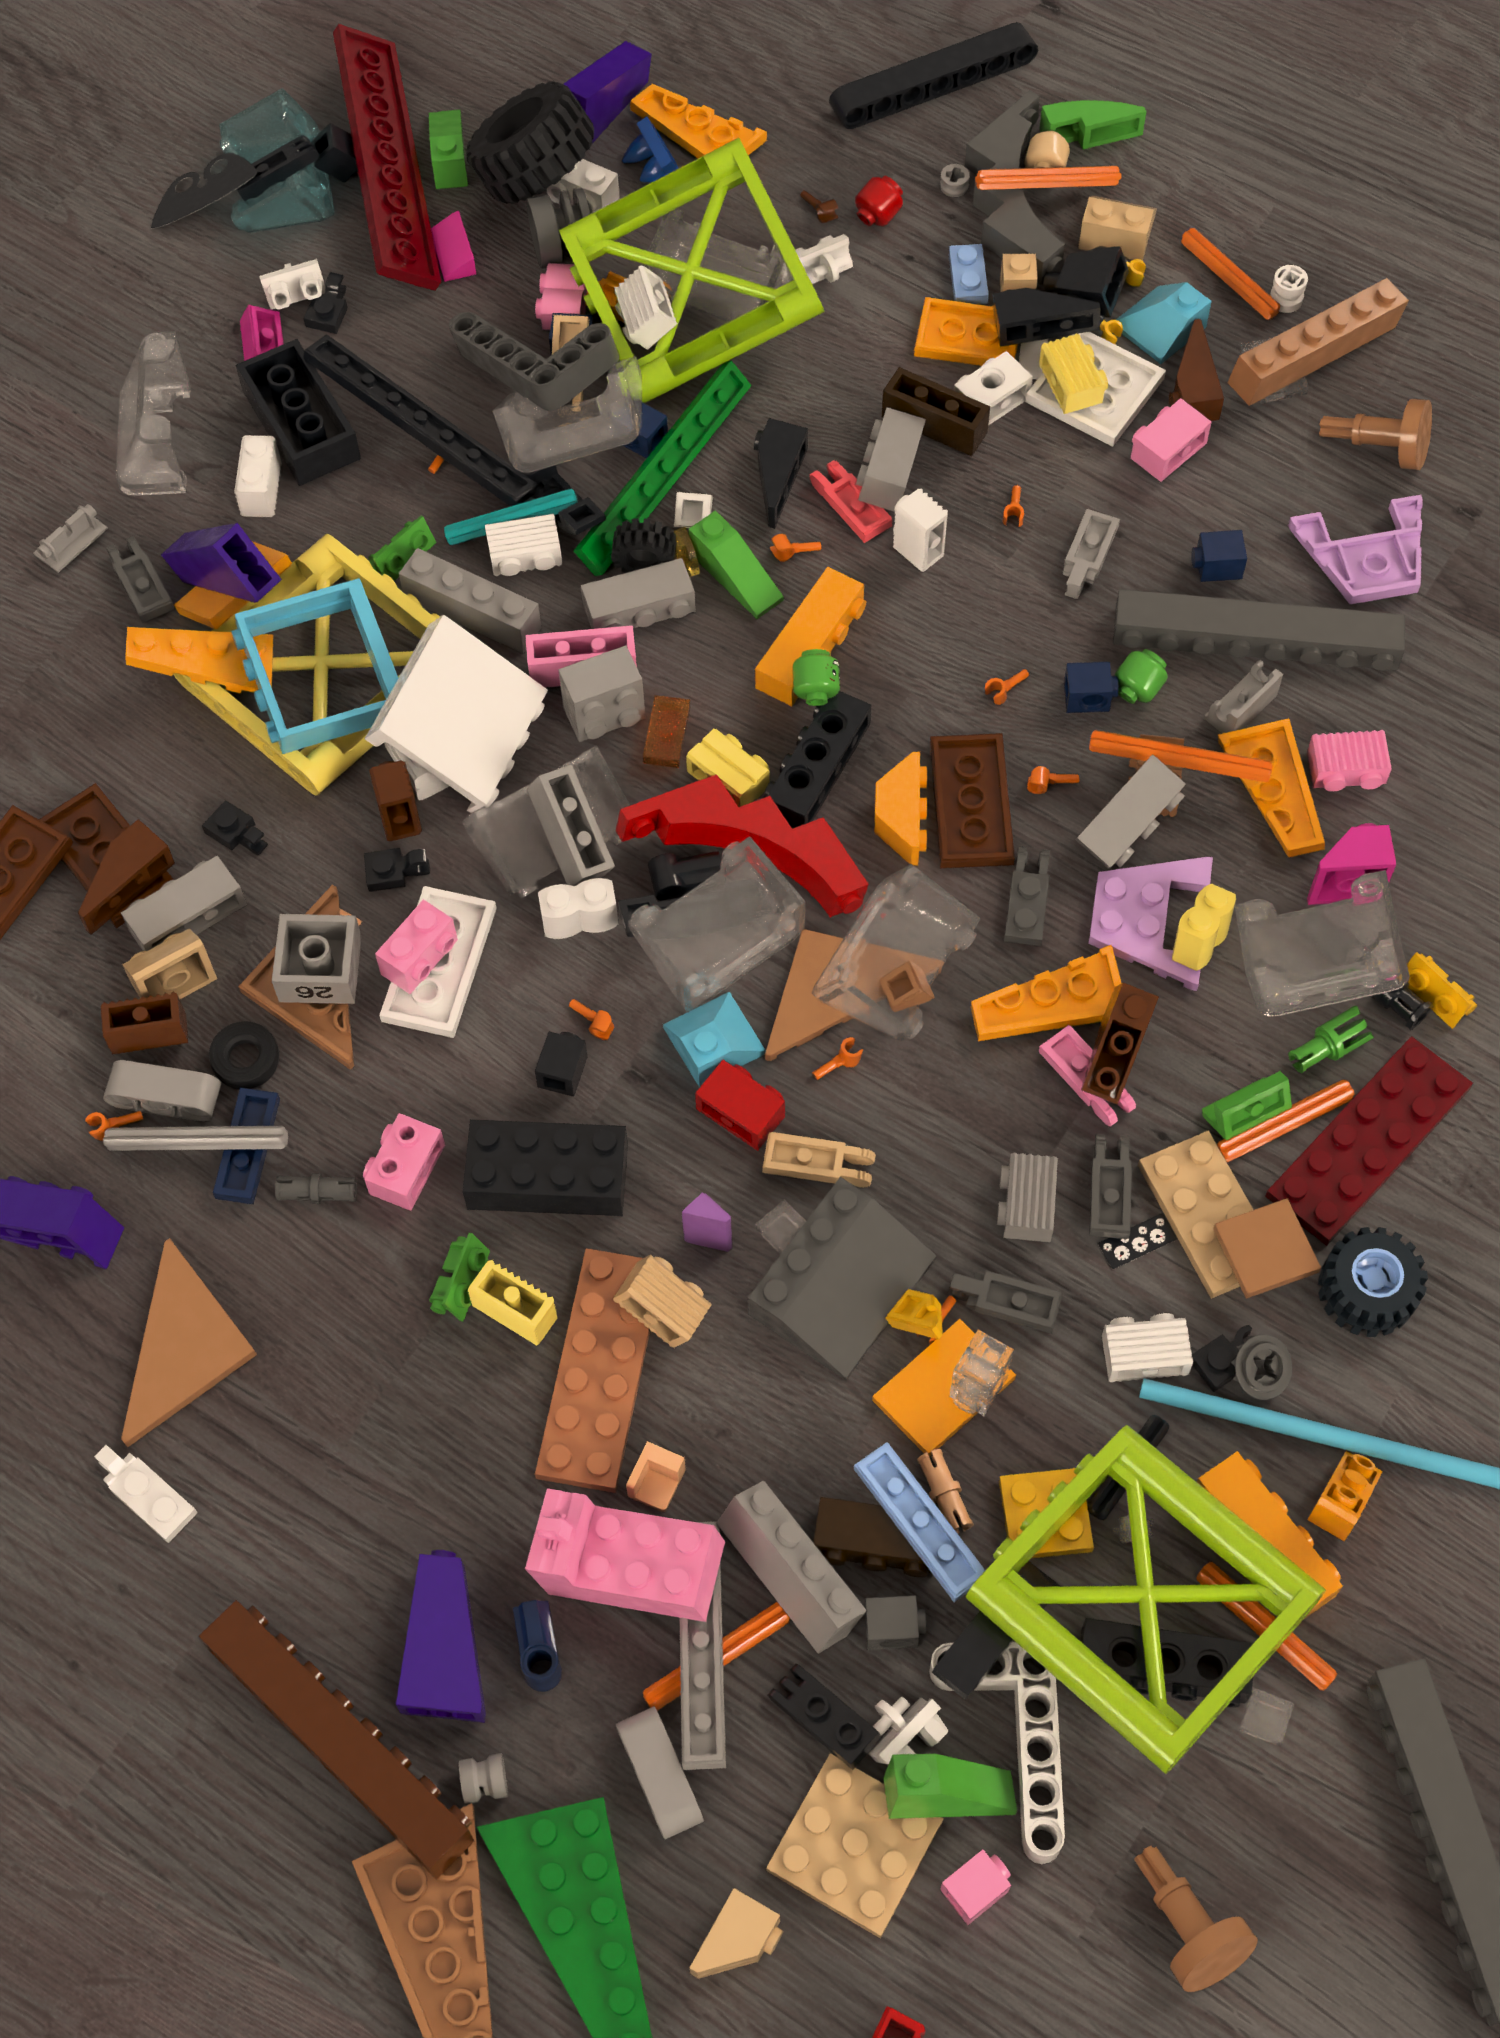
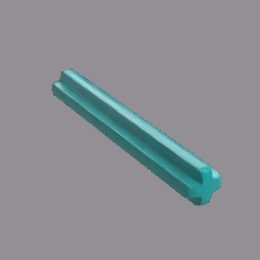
(475, 527)

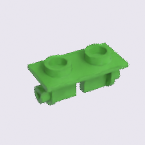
(393, 557)
(465, 1261)

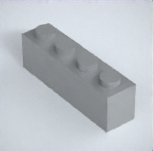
(470, 600)
(791, 1566)

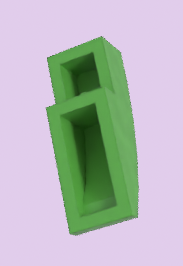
(1093, 121)

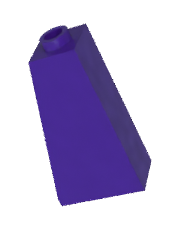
(610, 84)
(222, 562)
(440, 1650)

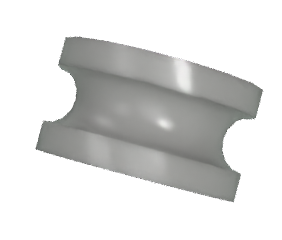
(951, 172)

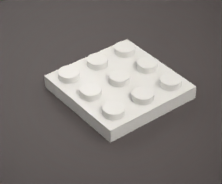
(1129, 388)

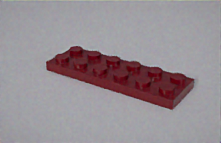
(1369, 1139)

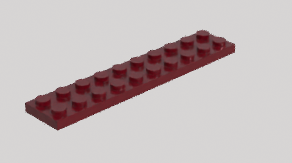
(386, 158)

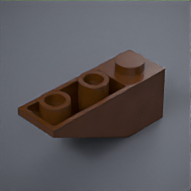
(1118, 1041)

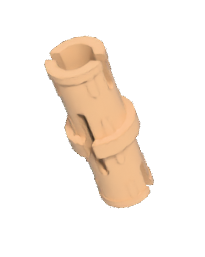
(945, 1490)

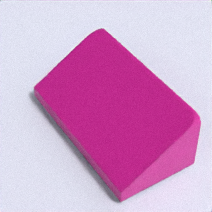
(453, 248)
(260, 331)

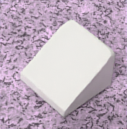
(691, 508)

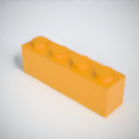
(816, 624)
(1240, 1489)

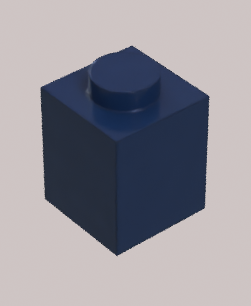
(1220, 555)

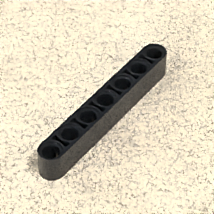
(933, 75)

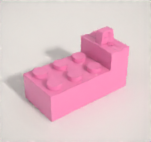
(624, 1557)

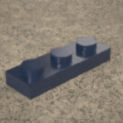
(242, 1168)

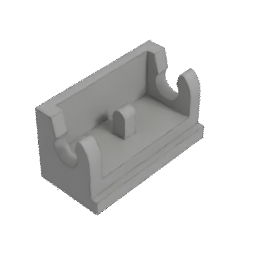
(1244, 700)

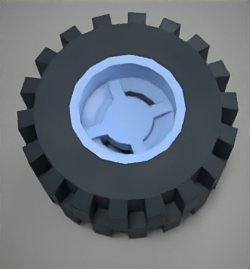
(1372, 1281)

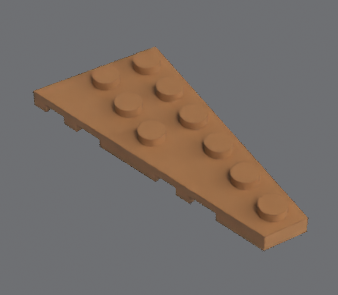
(433, 1936)

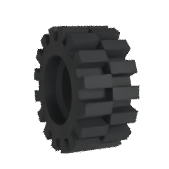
(642, 545)

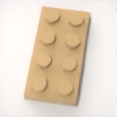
(1194, 1194)

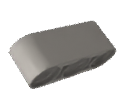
(162, 1090)
(659, 1773)

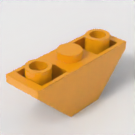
(901, 808)
(1345, 1495)

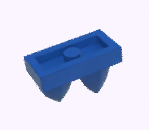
(647, 145)

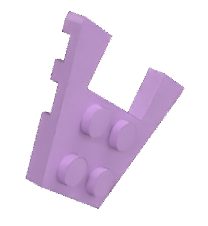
(1370, 564)
(1133, 913)

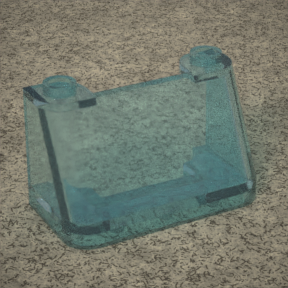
(259, 131)

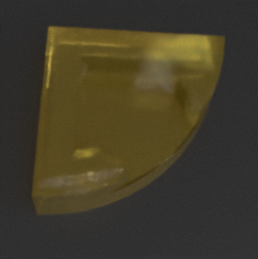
(686, 551)

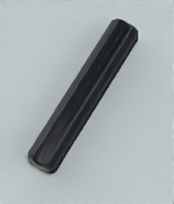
(1110, 1490)

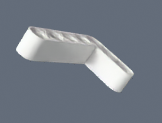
(1029, 1731)

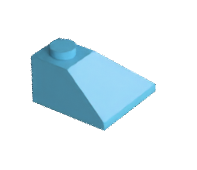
(1165, 319)
(714, 1034)

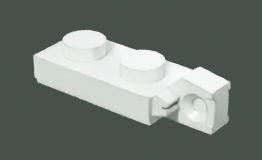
(146, 1493)

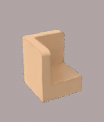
(656, 1477)

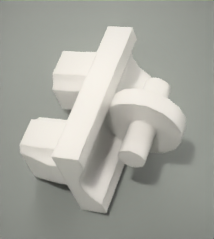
(826, 258)
(293, 284)
(918, 1720)

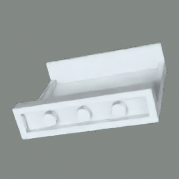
(459, 711)

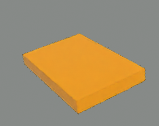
(958, 333)
(216, 608)
(920, 1392)

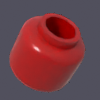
(879, 201)

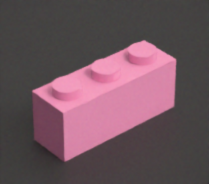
(560, 649)

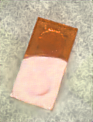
(666, 731)

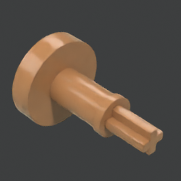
(1409, 433)
(1209, 1948)

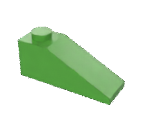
(447, 149)
(733, 564)
(946, 1788)

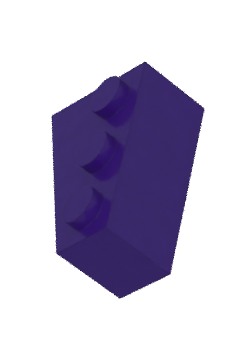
(57, 1218)

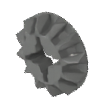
(1277, 1363)

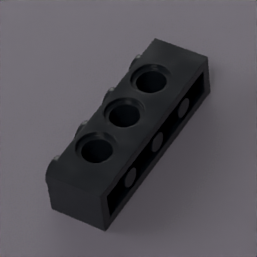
(850, 720)
(1182, 1648)

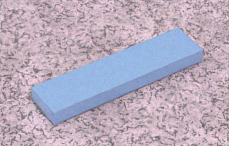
(920, 1521)

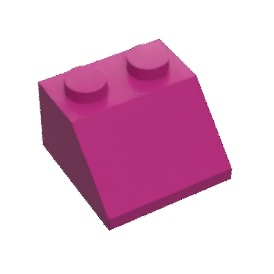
(1358, 852)

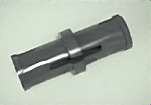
(316, 1188)

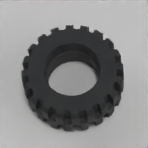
(530, 142)

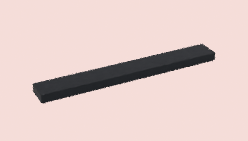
(420, 421)

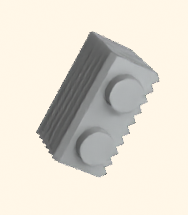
(1029, 1197)

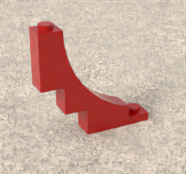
(709, 816)

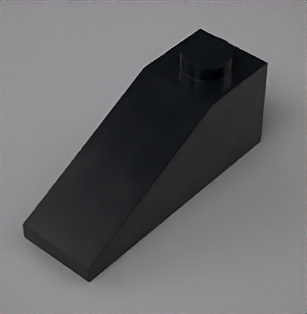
(1039, 315)
(780, 456)

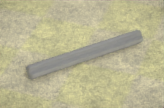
(195, 1138)

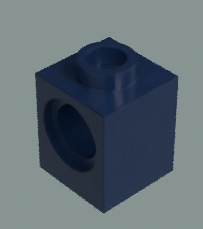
(652, 431)
(1089, 687)

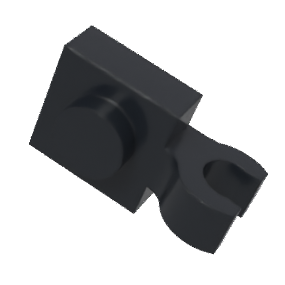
(328, 310)
(233, 826)
(389, 867)

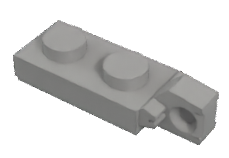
(1089, 550)

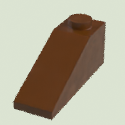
(1197, 377)
(125, 871)

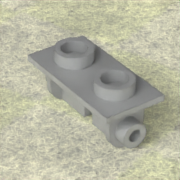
(71, 539)

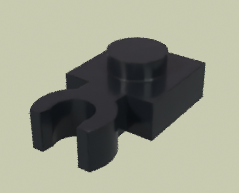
(1215, 1359)

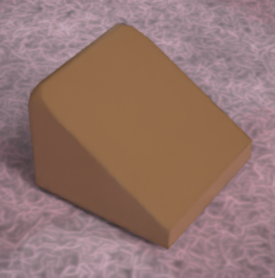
(906, 987)

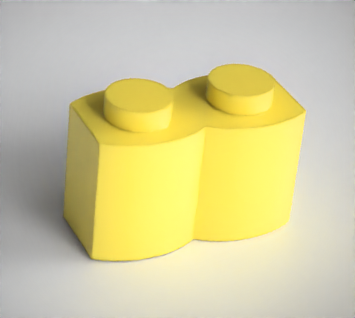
(1203, 927)

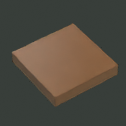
(1266, 1248)

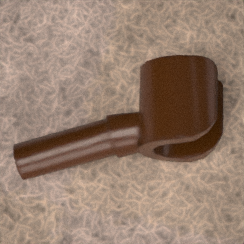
(824, 210)

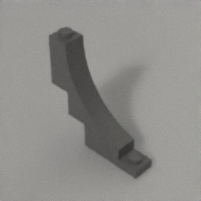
(1011, 222)

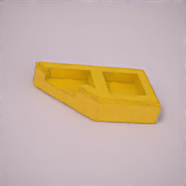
(917, 1314)

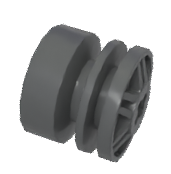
(547, 221)

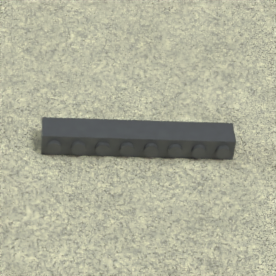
(1259, 629)
(1446, 1820)

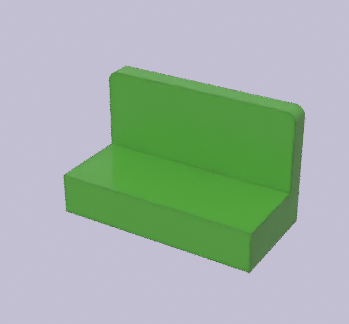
(1249, 1106)

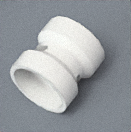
(1289, 287)

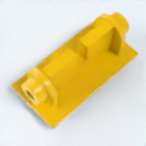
(1431, 985)

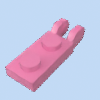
(1070, 1059)

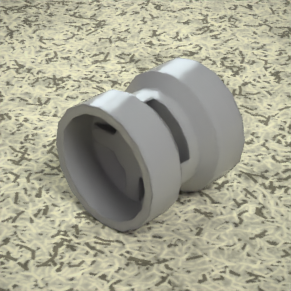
(483, 1778)

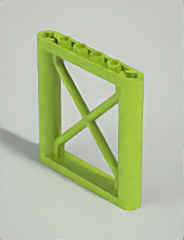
(718, 172)
(1140, 1468)

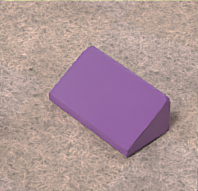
(707, 1224)

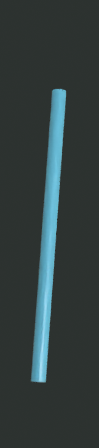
(1320, 1433)

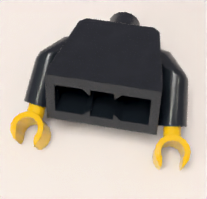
(1099, 278)

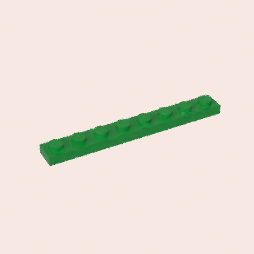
(665, 463)

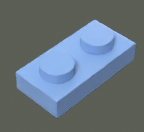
(968, 274)

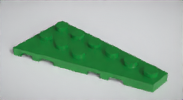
(573, 1897)

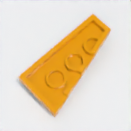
(691, 126)
(196, 654)
(1286, 797)
(1051, 1000)

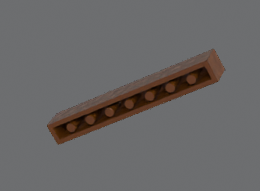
(337, 1739)

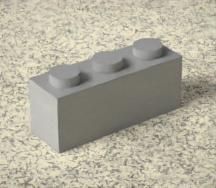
(889, 458)
(640, 596)
(1132, 813)
(570, 826)
(189, 902)

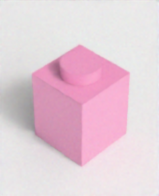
(977, 1885)

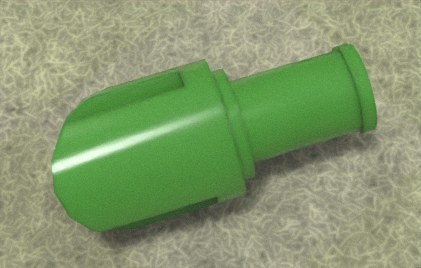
(1329, 1042)

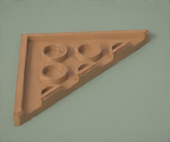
(800, 1013)
(320, 1023)
(184, 1347)

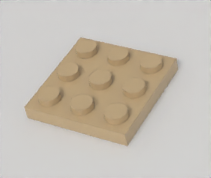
(848, 1848)

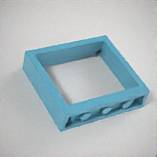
(296, 611)

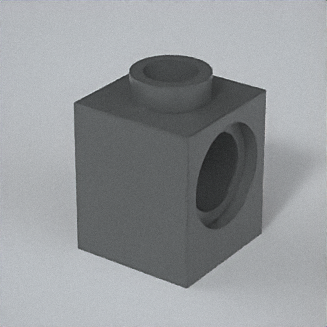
(893, 1622)

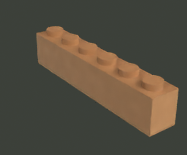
(1317, 341)

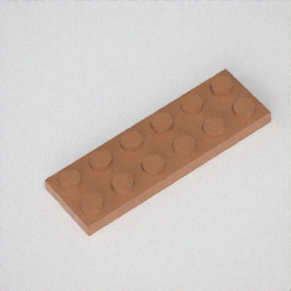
(594, 1380)

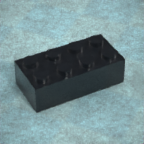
(298, 412)
(545, 1167)

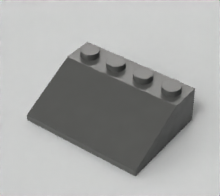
(840, 1279)

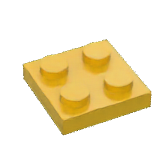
(1029, 1492)

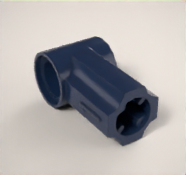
(537, 1643)

